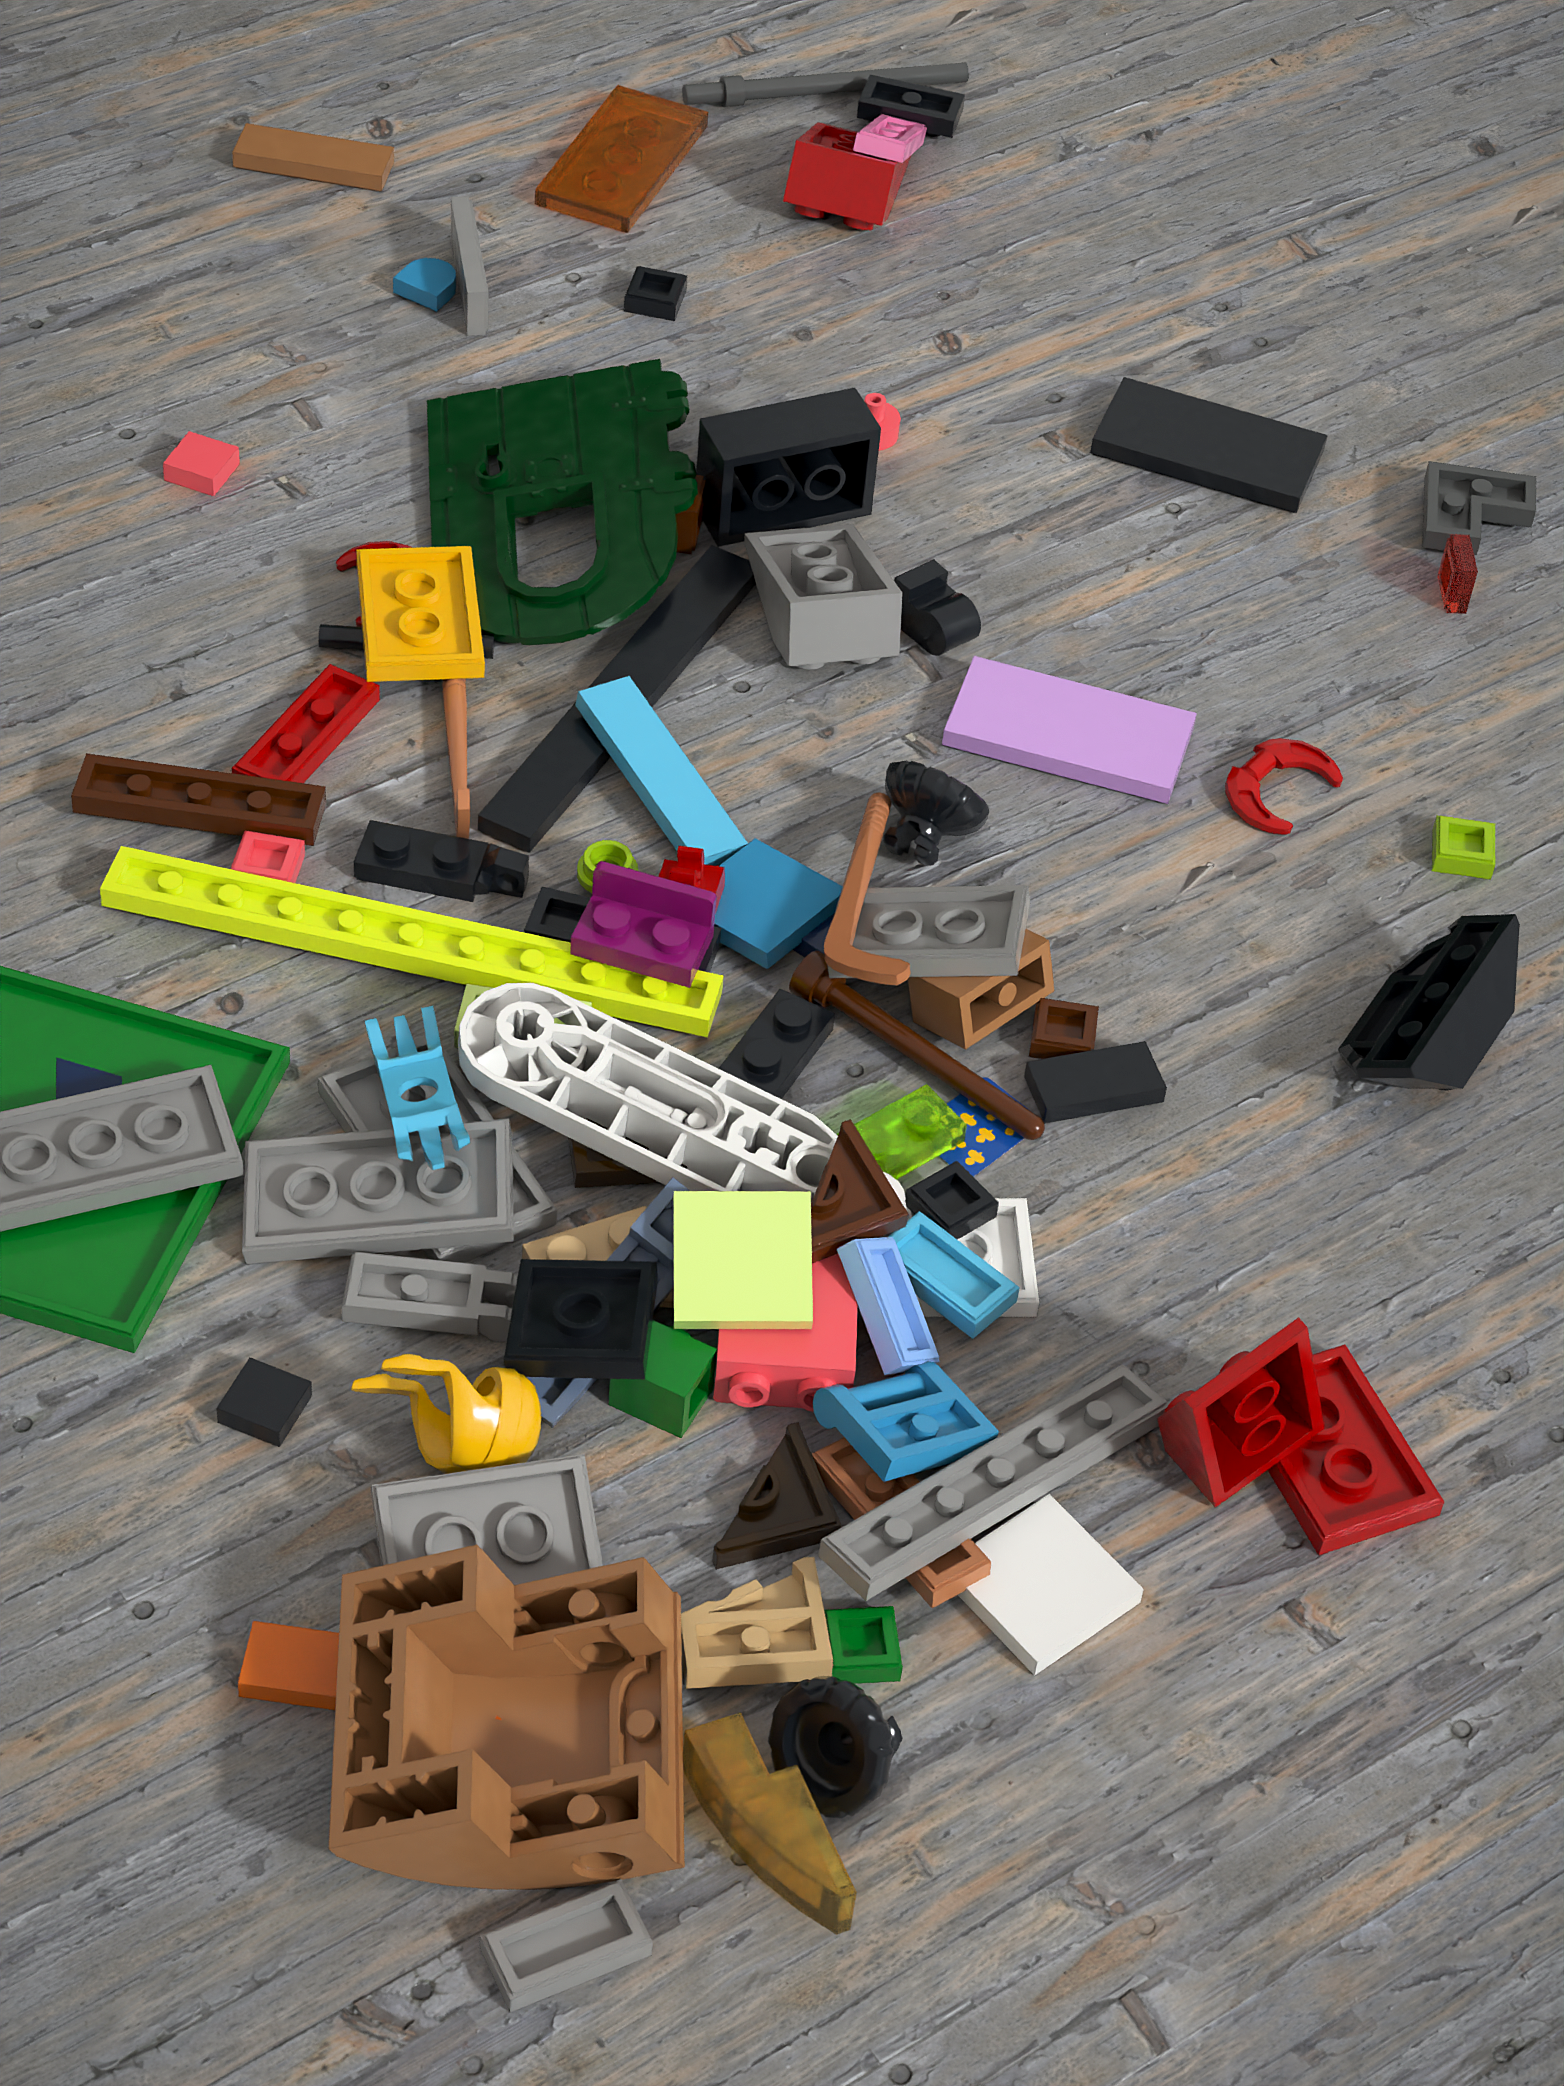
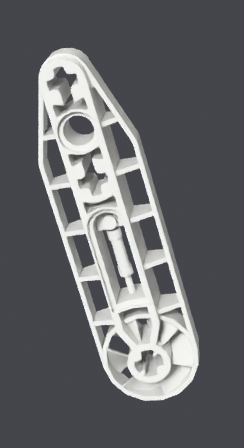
(640, 1091)

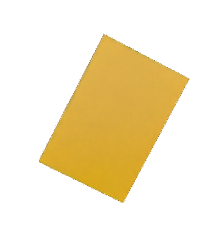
(419, 614)

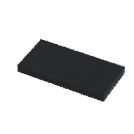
(1209, 444)

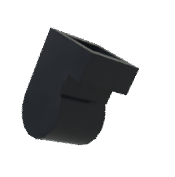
(934, 612)

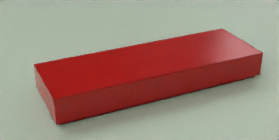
(310, 727)

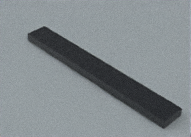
(654, 660)

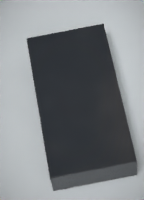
(1095, 1082)

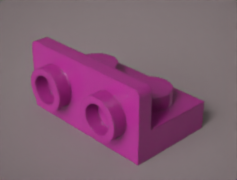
(645, 924)

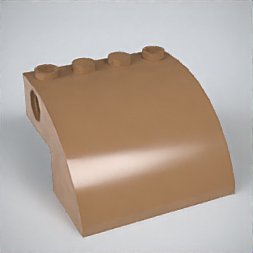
(589, 1739)

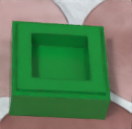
(864, 1644)

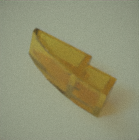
(768, 1820)

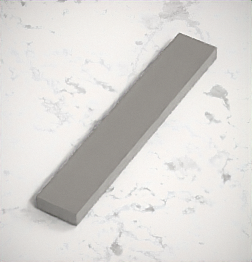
(991, 1482)

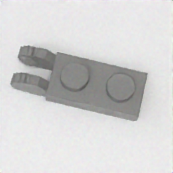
(428, 1295)

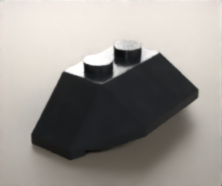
(1440, 1008)

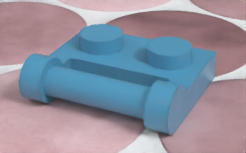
(905, 1421)

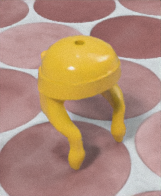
(488, 1421)

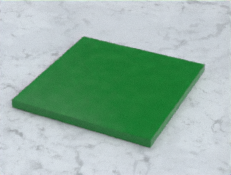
(113, 1265)

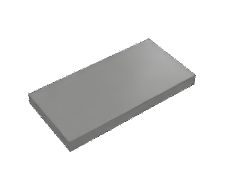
(360, 1104)
(114, 1147)
(357, 1196)

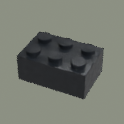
(788, 465)

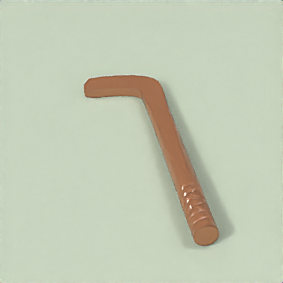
(456, 730)
(839, 941)

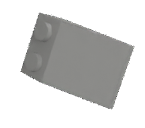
(825, 595)

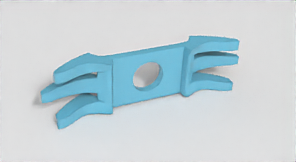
(413, 1070)

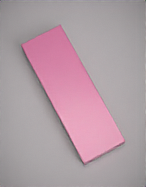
(890, 138)

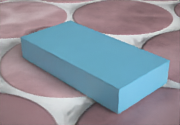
(953, 1276)

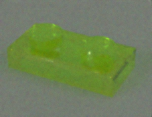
(911, 1131)

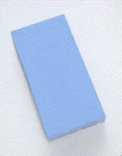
(888, 1304)

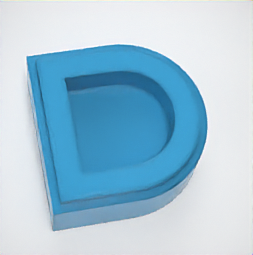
(426, 282)

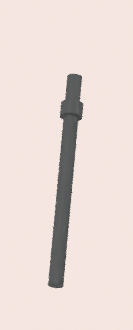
(735, 90)

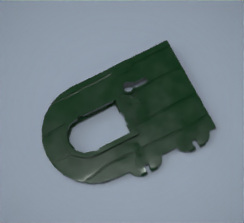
(562, 446)

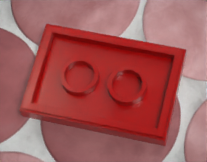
(1357, 1471)

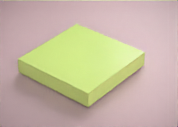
(742, 1260)

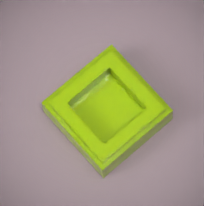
(1463, 847)

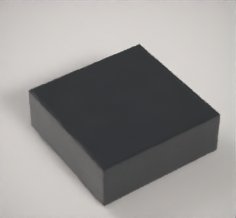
(655, 293)
(952, 1200)
(264, 1402)

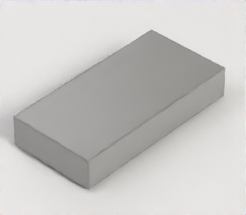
(565, 1945)

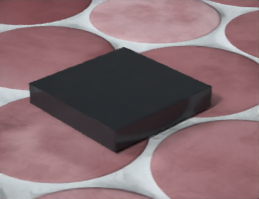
(582, 1319)

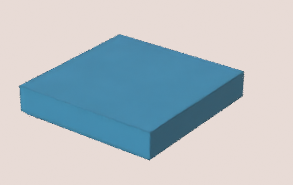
(771, 903)

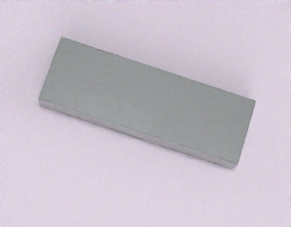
(469, 266)

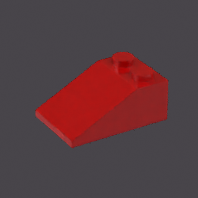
(840, 181)
(1246, 1415)

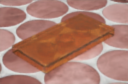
(621, 158)

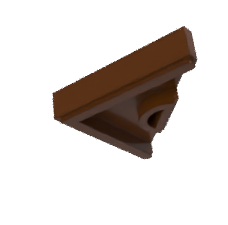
(852, 1197)

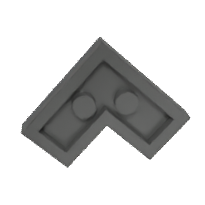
(1464, 496)

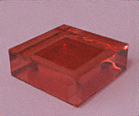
(1457, 573)

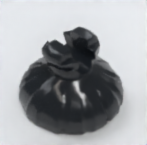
(929, 808)
(836, 1742)

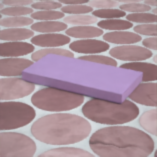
(1069, 729)

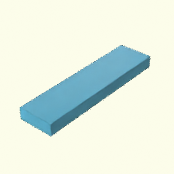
(659, 770)

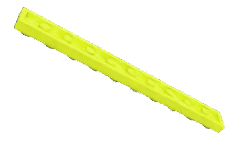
(396, 937)

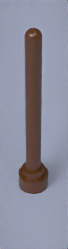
(813, 984)

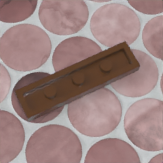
(197, 798)

